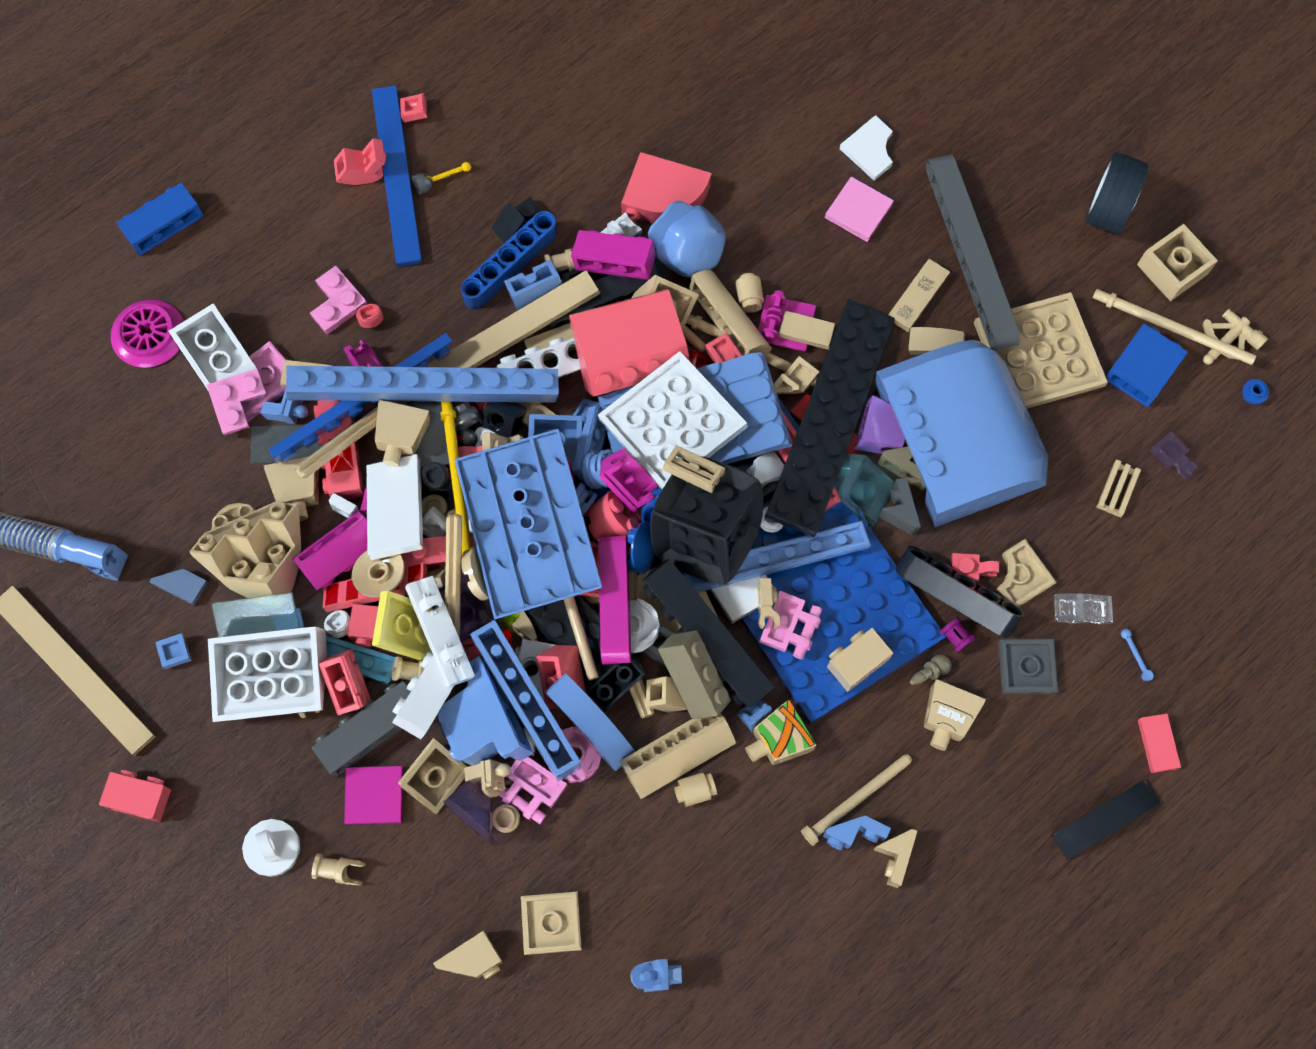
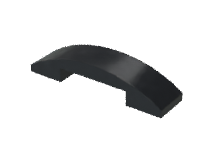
(1105, 819)

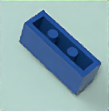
(160, 219)

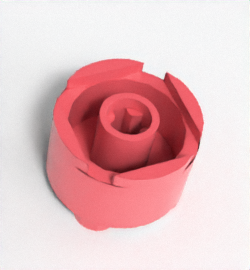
(611, 517)

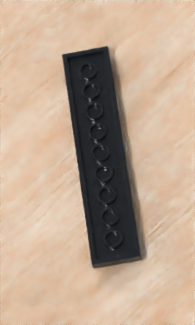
(830, 419)

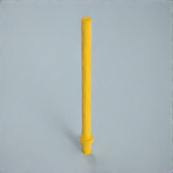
(448, 416)

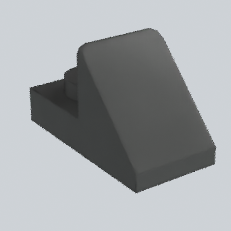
(904, 514)

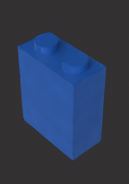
(1146, 365)

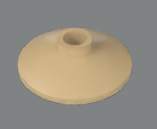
(367, 571)

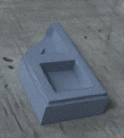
(181, 584)

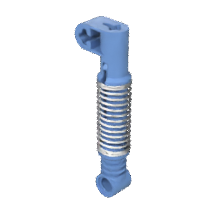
(60, 545)

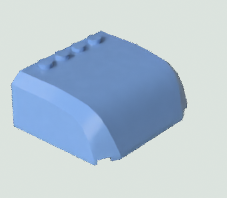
(964, 428)

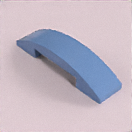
(590, 720)

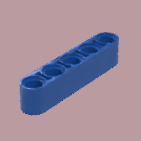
(511, 249)

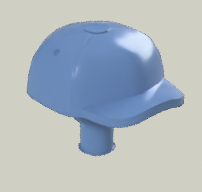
(687, 238)

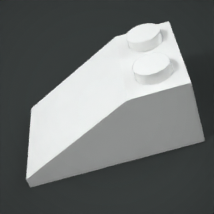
(211, 346)

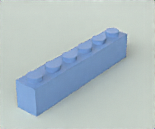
(526, 701)

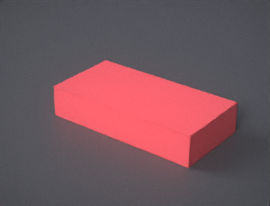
(1159, 743)

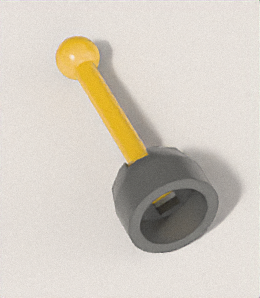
(424, 182)

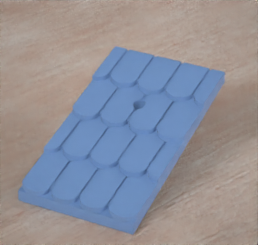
(751, 392)
(533, 546)

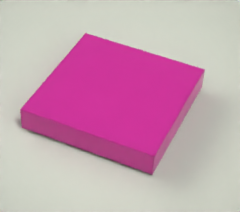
(373, 795)

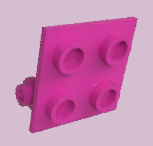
(773, 315)

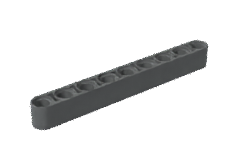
(972, 253)

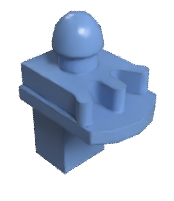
(286, 412)

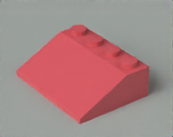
(626, 341)

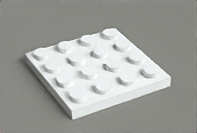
(670, 410)

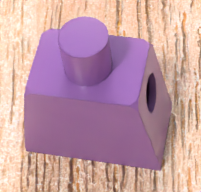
(878, 428)

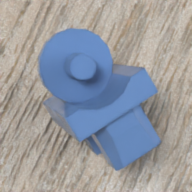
(655, 975)

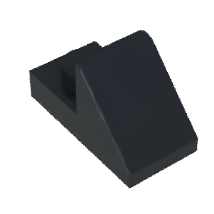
(514, 218)

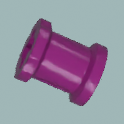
(955, 626)

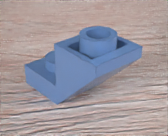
(845, 833)

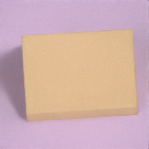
(433, 776)

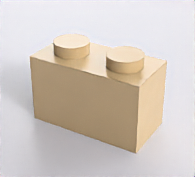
(859, 658)

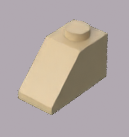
(473, 958)

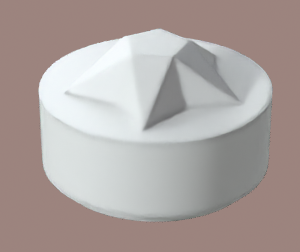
(337, 624)

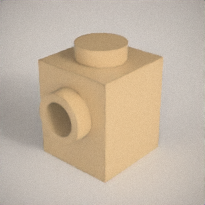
(663, 695)

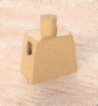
(399, 430)
(291, 488)

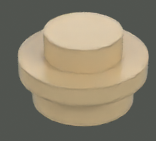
(506, 818)

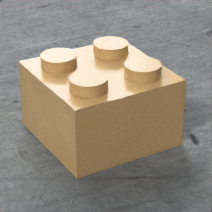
(1177, 262)

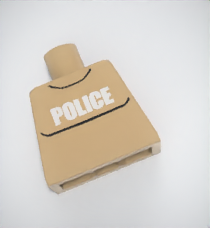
(950, 713)

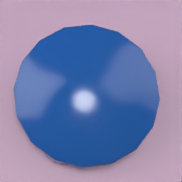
(642, 554)

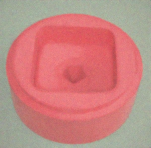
(369, 316)

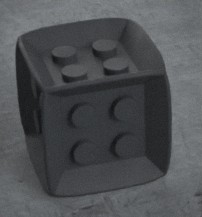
(705, 530)

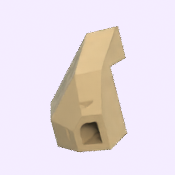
(254, 551)

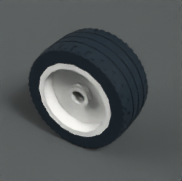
(1117, 193)

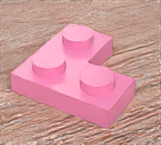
(342, 302)
(229, 395)

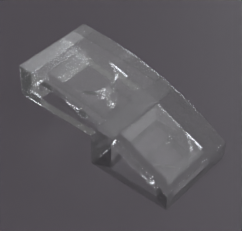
(1083, 608)

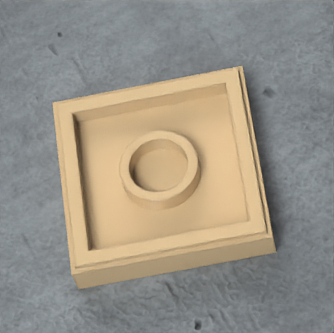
(551, 923)

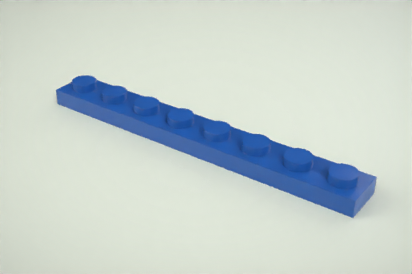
(332, 418)

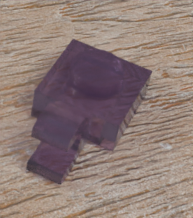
(1172, 452)

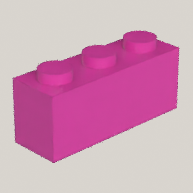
(613, 254)
(334, 552)

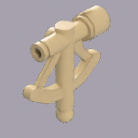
(1238, 327)

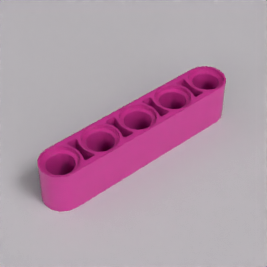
(614, 600)

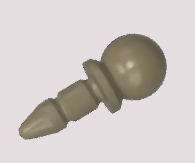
(938, 666)

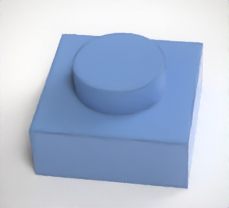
(173, 651)

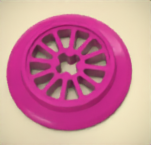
(151, 356)

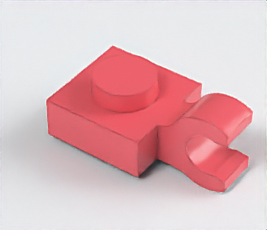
(971, 567)

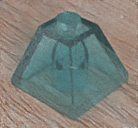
(863, 487)

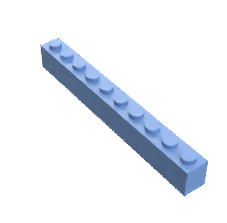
(421, 384)

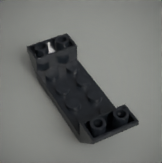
(613, 678)

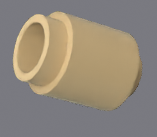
(749, 293)
(695, 789)

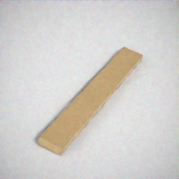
(521, 323)
(74, 671)

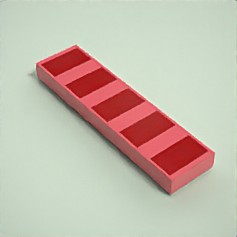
(344, 594)

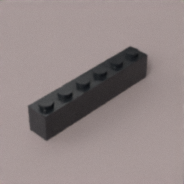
(693, 614)

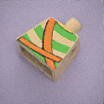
(781, 736)

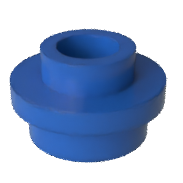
(1252, 397)

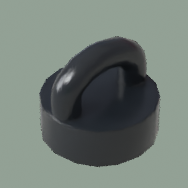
(435, 475)

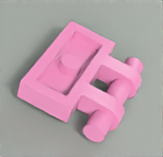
(790, 611)
(537, 782)

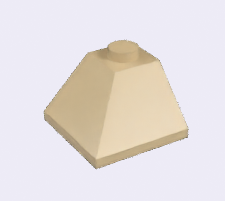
(682, 298)

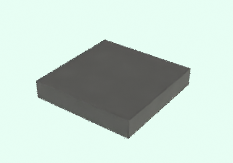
(1028, 666)

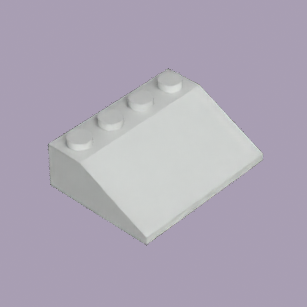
(267, 673)

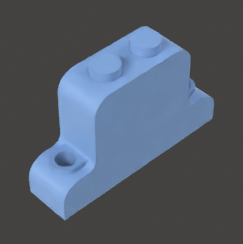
(482, 721)

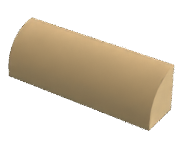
(727, 313)
(677, 753)

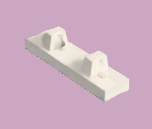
(440, 631)

